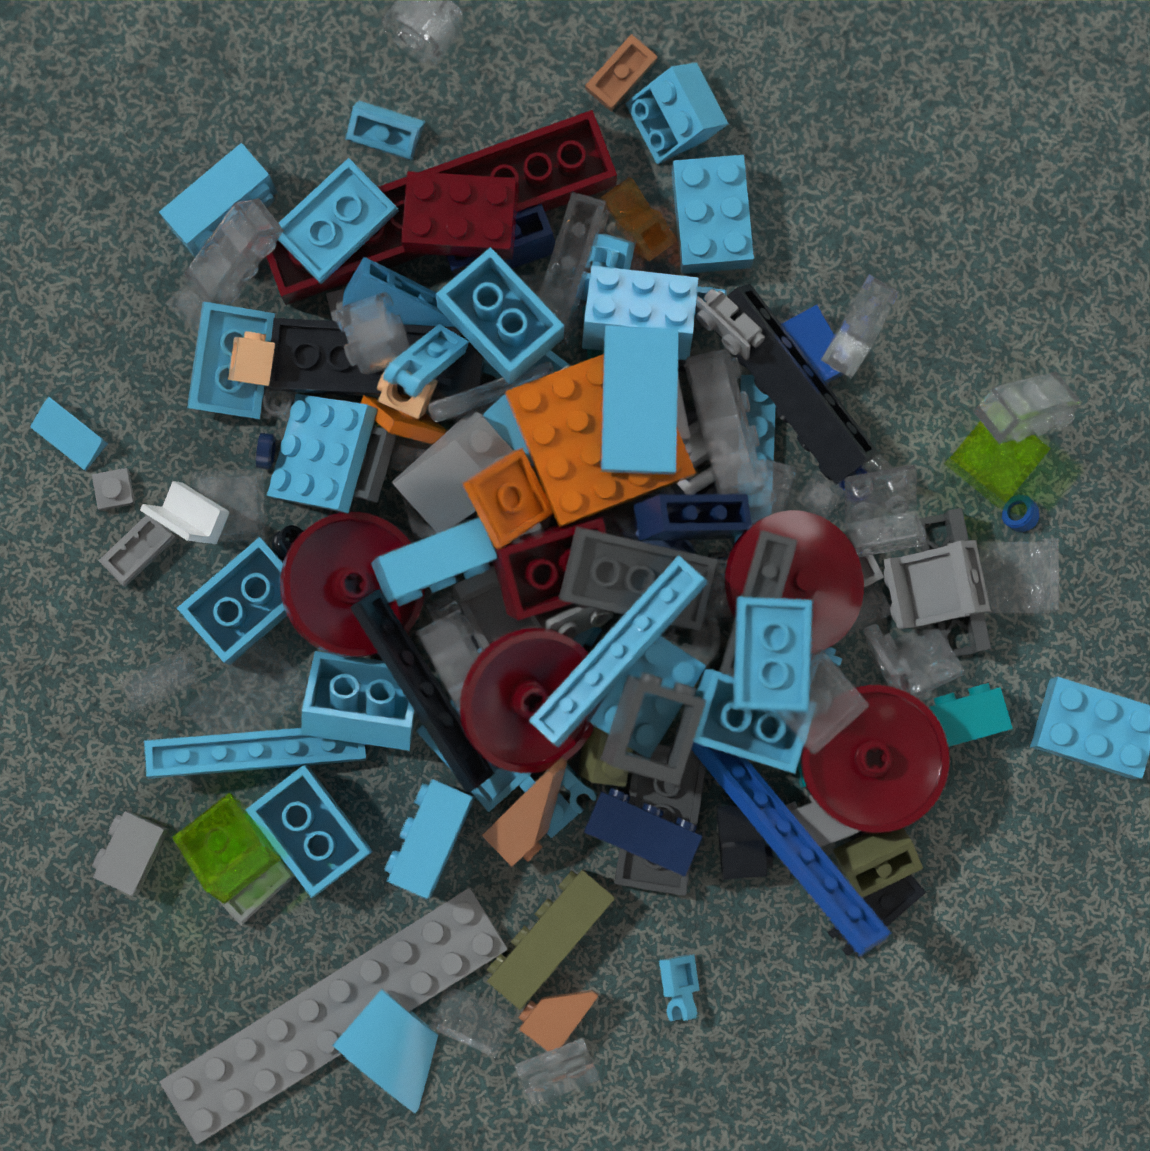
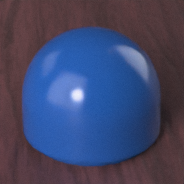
(1028, 521)

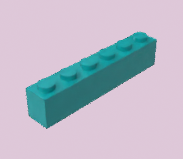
(965, 718)

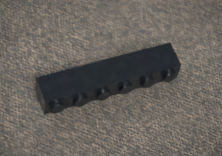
(801, 393)

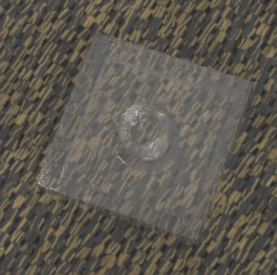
(831, 705)

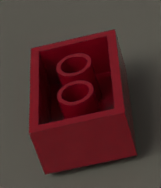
(459, 214)
(534, 568)

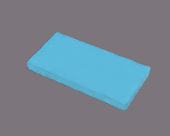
(639, 400)

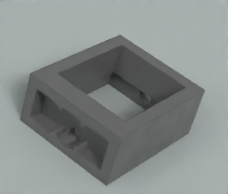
(624, 721)

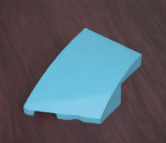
(391, 1048)

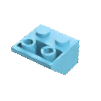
(676, 112)

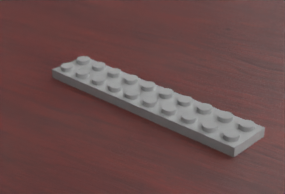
(301, 1032)

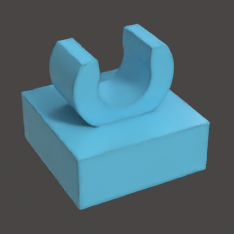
(612, 252)

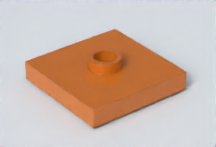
(404, 425)
(508, 498)

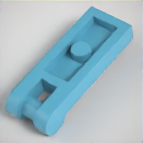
(425, 360)

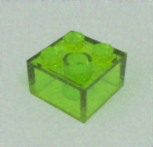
(994, 467)
(226, 848)

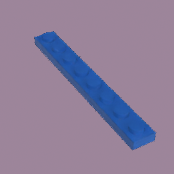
(795, 848)

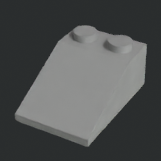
(436, 477)

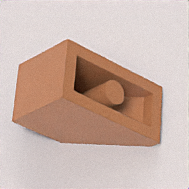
(555, 1017)

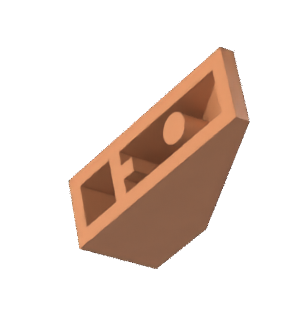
(528, 819)

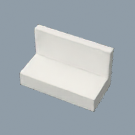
(189, 514)

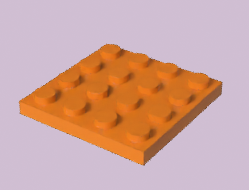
(564, 439)

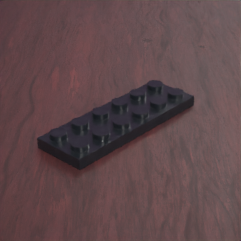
(313, 360)

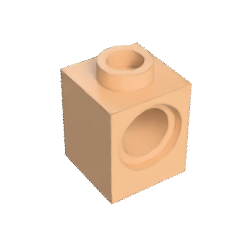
(251, 359)
(414, 406)

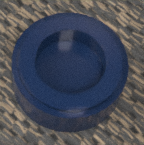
(265, 451)

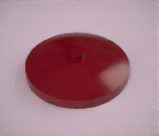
(333, 570)
(821, 570)
(508, 688)
(882, 765)

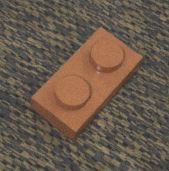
(621, 73)

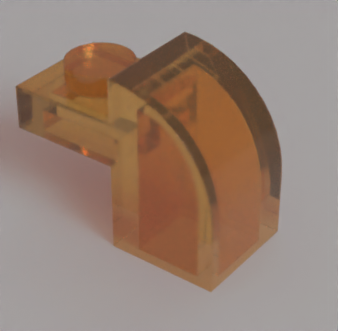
(638, 220)

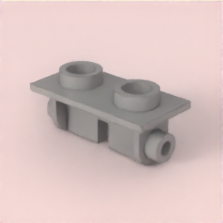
(717, 315)

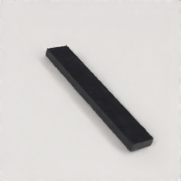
(421, 690)

